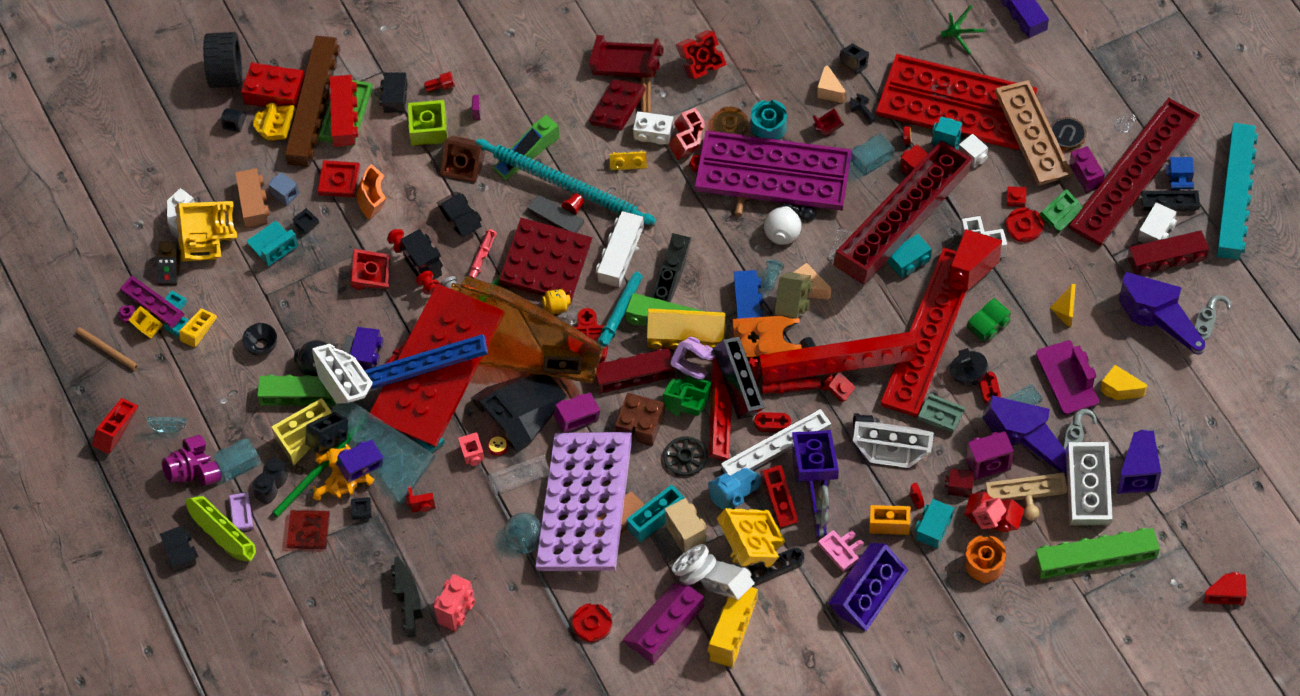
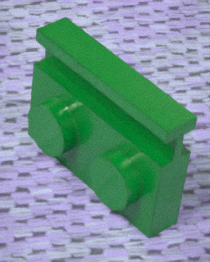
(1061, 211)

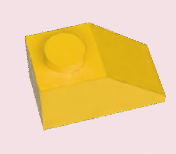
(1122, 385)

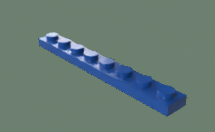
(427, 361)

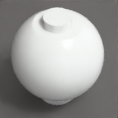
(782, 226)

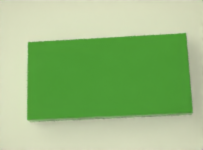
(363, 95)

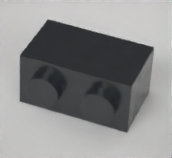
(394, 92)

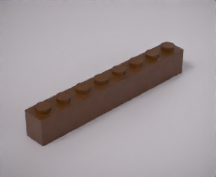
(312, 101)

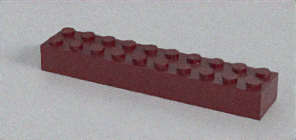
(902, 212)

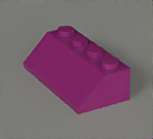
(664, 621)

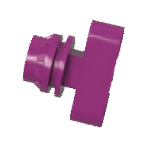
(191, 461)

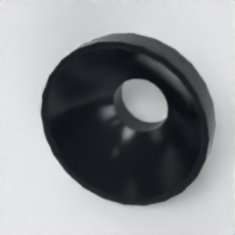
(256, 333)

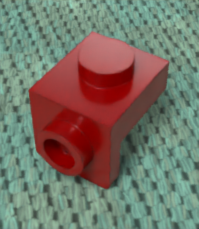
(838, 386)
(420, 502)

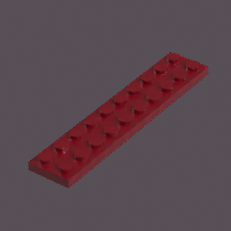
(1134, 172)

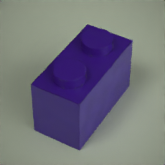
(366, 347)
(359, 460)

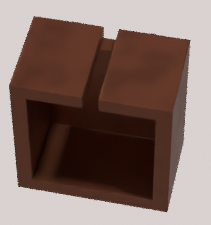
(643, 415)

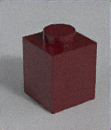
(959, 482)

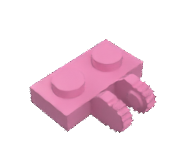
(839, 551)

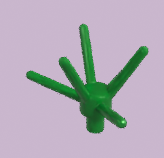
(955, 30)

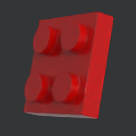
(339, 178)

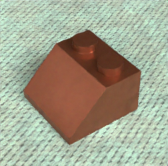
(462, 158)

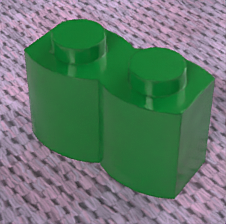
(989, 320)

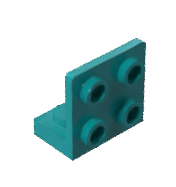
(273, 243)

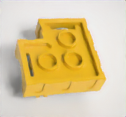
(203, 227)
(751, 535)

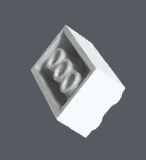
(1089, 483)

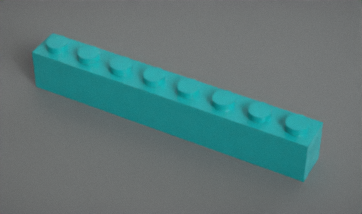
(1236, 191)

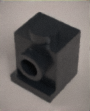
(854, 58)

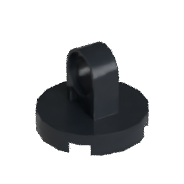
(969, 367)

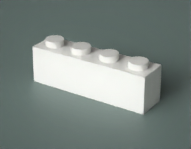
(620, 249)

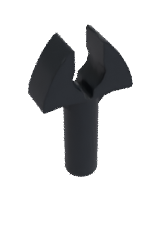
(862, 107)

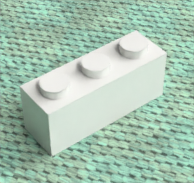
(728, 580)

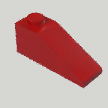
(114, 425)
(779, 495)

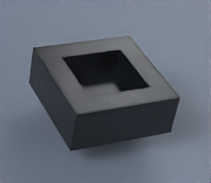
(305, 220)
(361, 508)

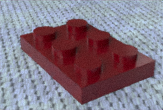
(617, 104)

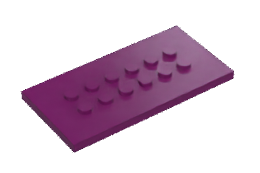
(773, 170)

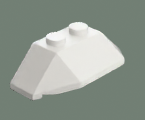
(341, 374)
(892, 443)

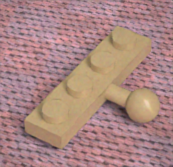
(1027, 489)

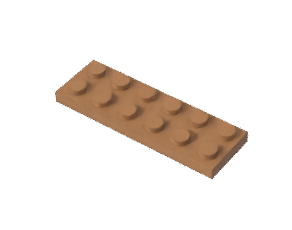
(1033, 132)

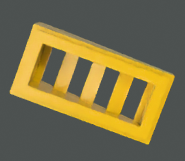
(192, 337)

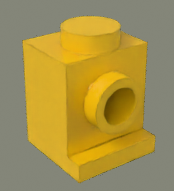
(145, 322)

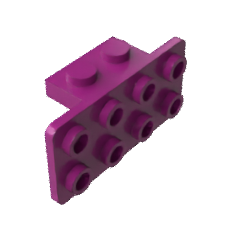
(1069, 376)

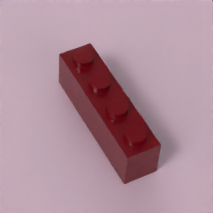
(1168, 253)
(634, 370)

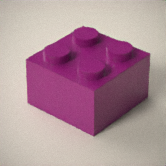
(989, 455)

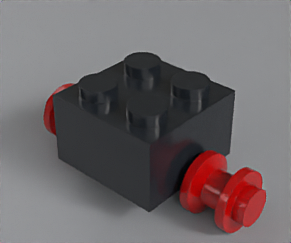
(419, 256)

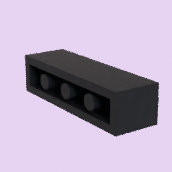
(738, 378)

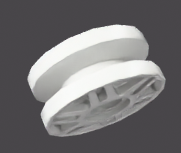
(694, 564)

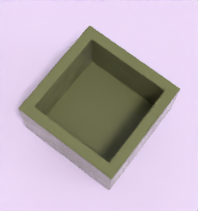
(793, 294)

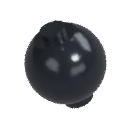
(304, 357)

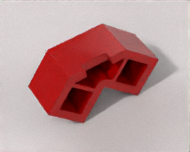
(690, 129)
(1009, 520)

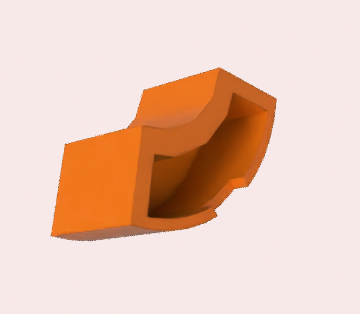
(369, 192)

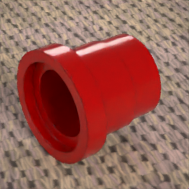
(573, 204)

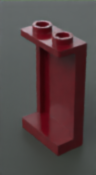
(625, 58)

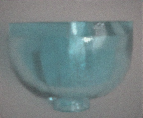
(523, 532)

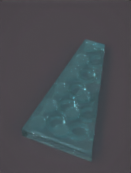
(403, 458)

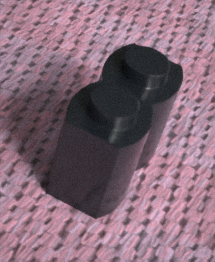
(267, 483)
(178, 548)

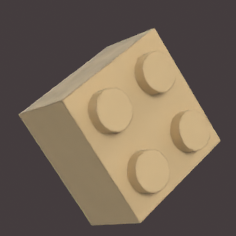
(685, 525)

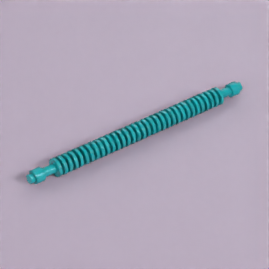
(564, 181)

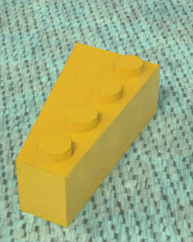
(732, 628)

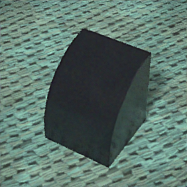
(233, 119)

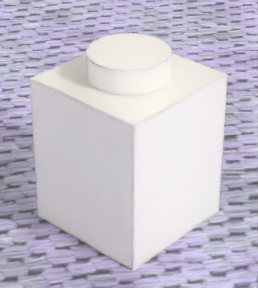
(974, 149)

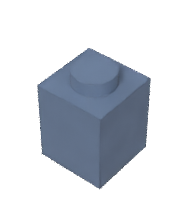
(283, 188)

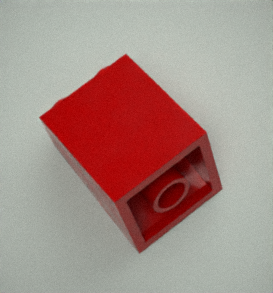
(974, 259)

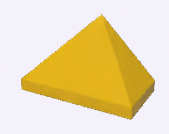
(1065, 305)

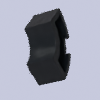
(456, 209)

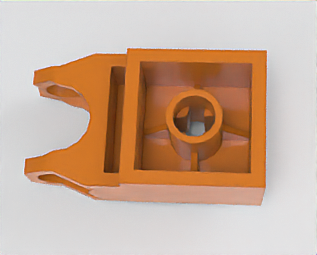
(769, 334)

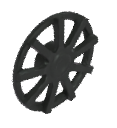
(685, 456)

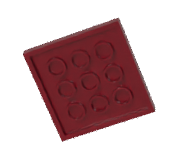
(545, 258)

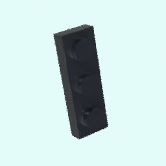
(1171, 199)

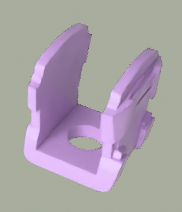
(687, 367)

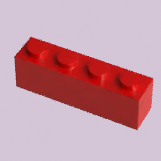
(343, 110)

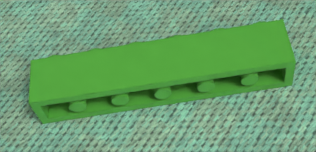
(1097, 553)

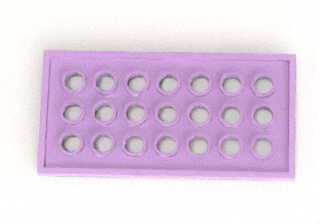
(576, 492)

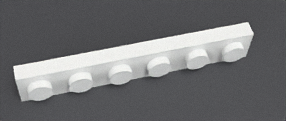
(775, 445)

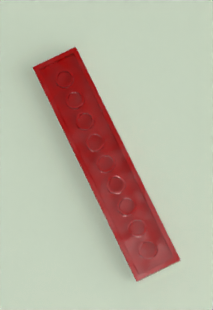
(931, 333)

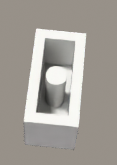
(1157, 224)

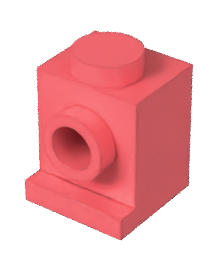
(471, 449)
(989, 513)

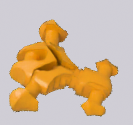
(336, 483)

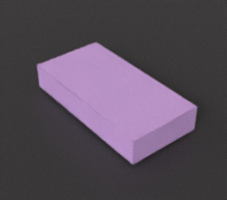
(241, 511)

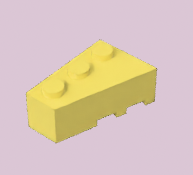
(292, 431)

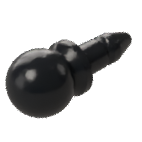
(807, 213)

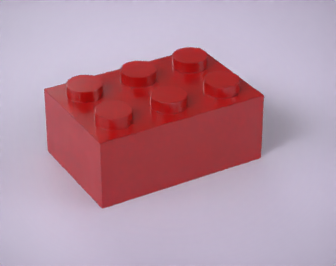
(272, 85)

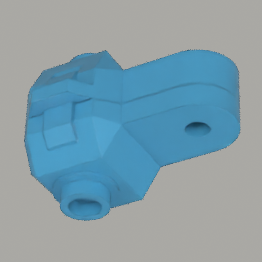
(728, 490)

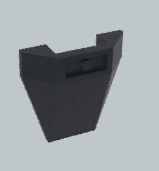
(521, 406)

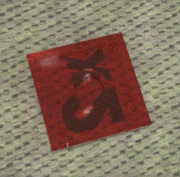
(308, 529)

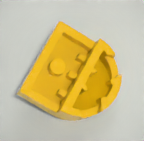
(274, 121)

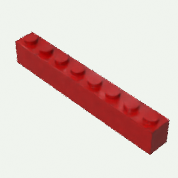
(838, 357)

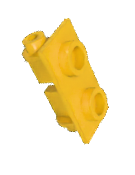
(630, 160)

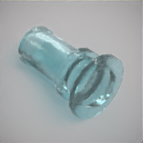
(773, 271)

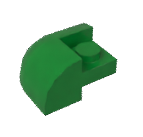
(686, 395)

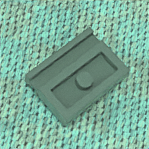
(941, 413)

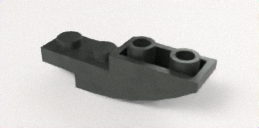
(672, 268)
(406, 594)

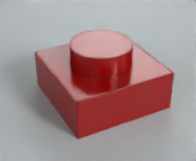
(1016, 196)

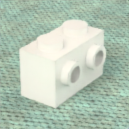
(653, 128)

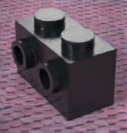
(326, 432)

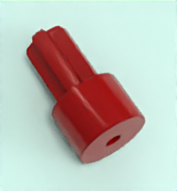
(444, 81)
(756, 370)

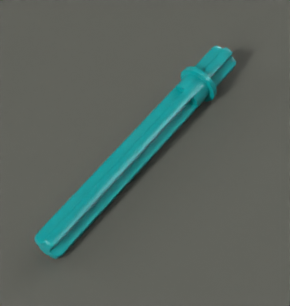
(608, 331)

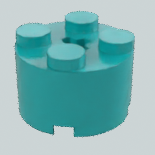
(769, 119)

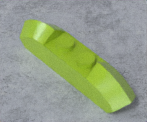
(220, 529)

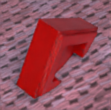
(916, 496)

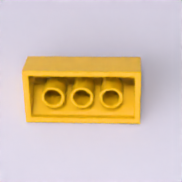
(670, 327)

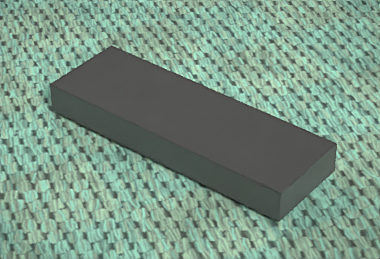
(555, 214)

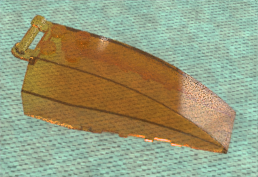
(524, 331)

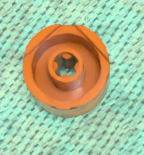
(985, 558)

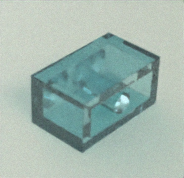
(872, 154)
(237, 459)

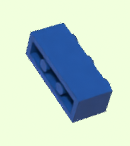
(746, 294)

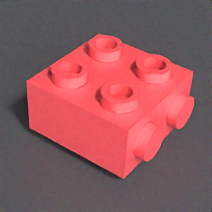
(454, 602)

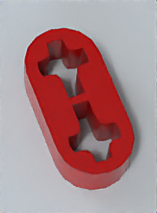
(985, 389)
(772, 421)

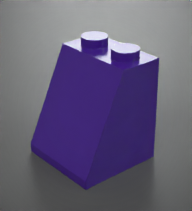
(1141, 466)

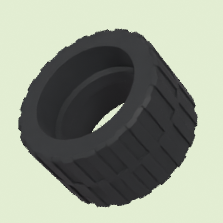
(222, 59)

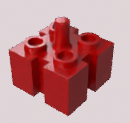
(701, 54)

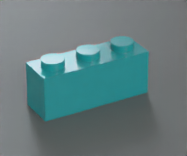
(652, 514)

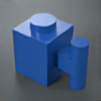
(1180, 172)

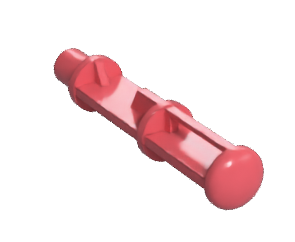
(482, 253)

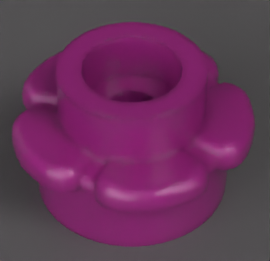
(125, 317)

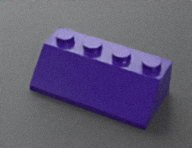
(868, 586)

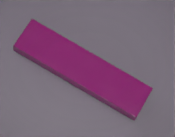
(152, 302)

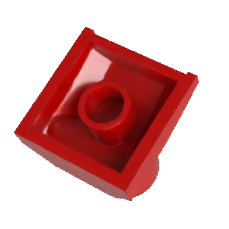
(369, 269)

